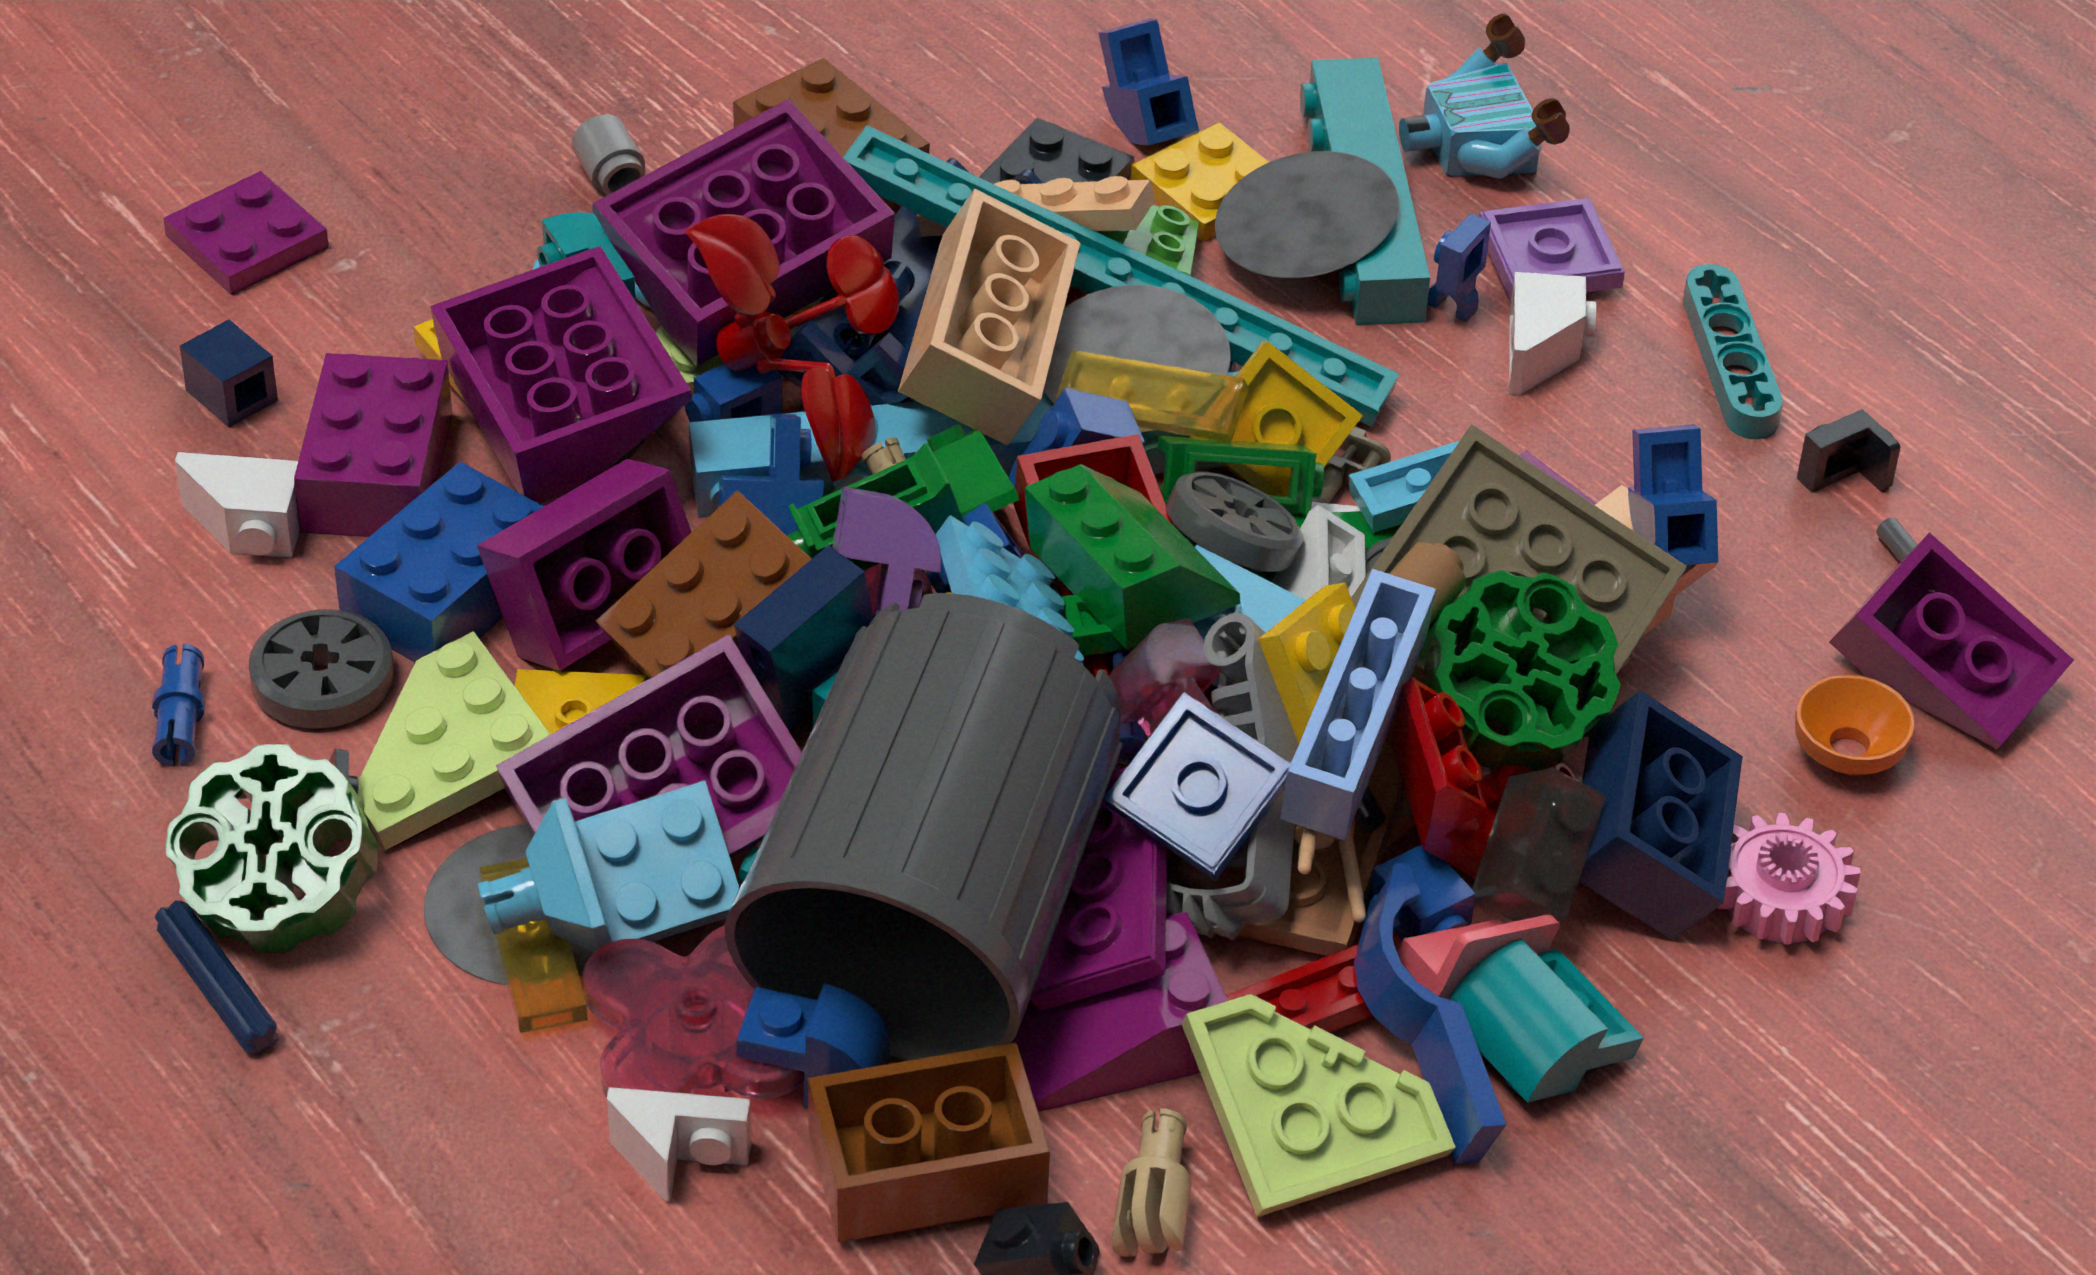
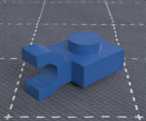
(1460, 259)

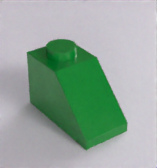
(972, 469)

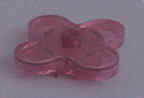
(676, 1020)

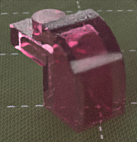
(1159, 673)

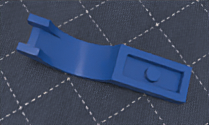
(1428, 1022)

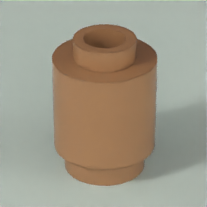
(1436, 568)

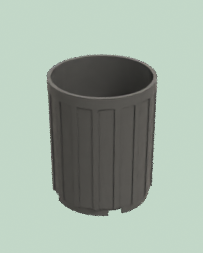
(933, 824)

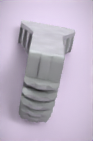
(1252, 704)

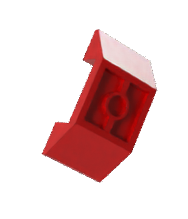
(1445, 785)

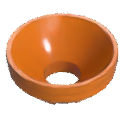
(1857, 711)

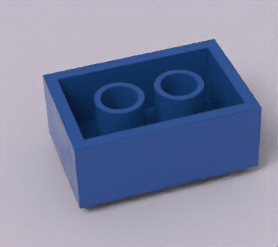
(423, 566)

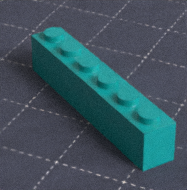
(1355, 118)

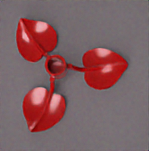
(742, 268)

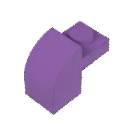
(890, 533)

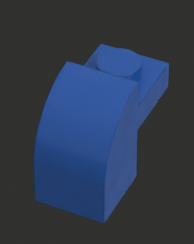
(1141, 93)
(772, 494)
(1669, 495)
(812, 1034)

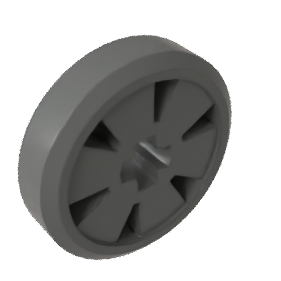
(1234, 521)
(350, 688)

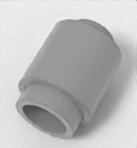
(608, 153)

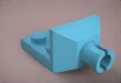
(620, 872)

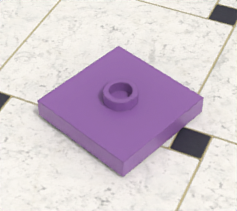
(1555, 241)

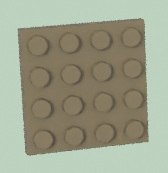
(1521, 520)

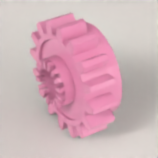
(1788, 881)

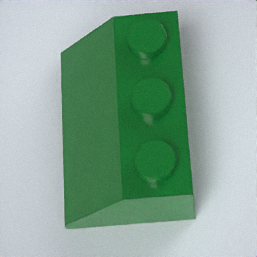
(1121, 555)

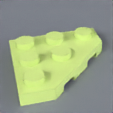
(444, 741)
(1307, 1105)

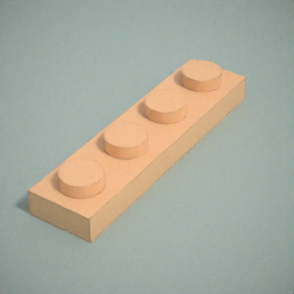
(1099, 205)

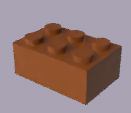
(832, 105)
(702, 587)
(927, 1141)

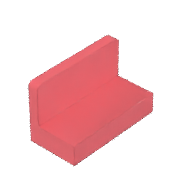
(1446, 956)

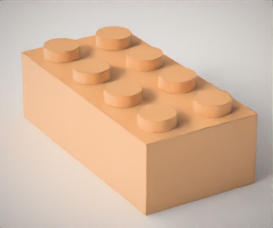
(990, 317)

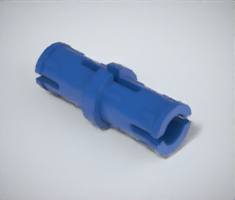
(178, 705)

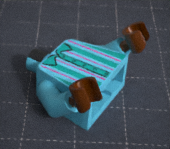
(1481, 117)

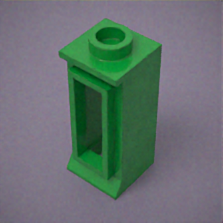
(1305, 473)
(915, 481)

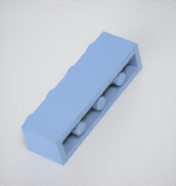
(1357, 704)

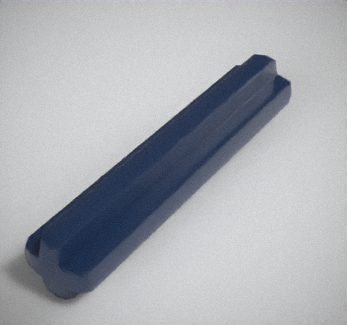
(216, 977)

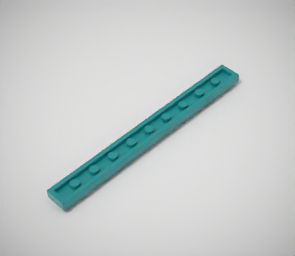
(941, 189)

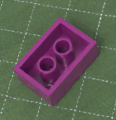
(371, 441)
(580, 557)

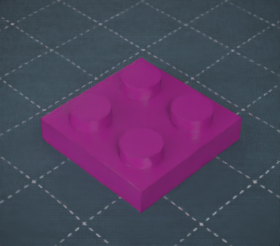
(246, 232)

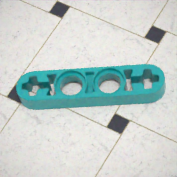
(1725, 350)

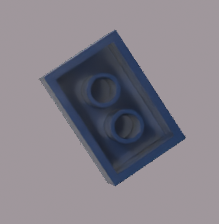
(1664, 815)

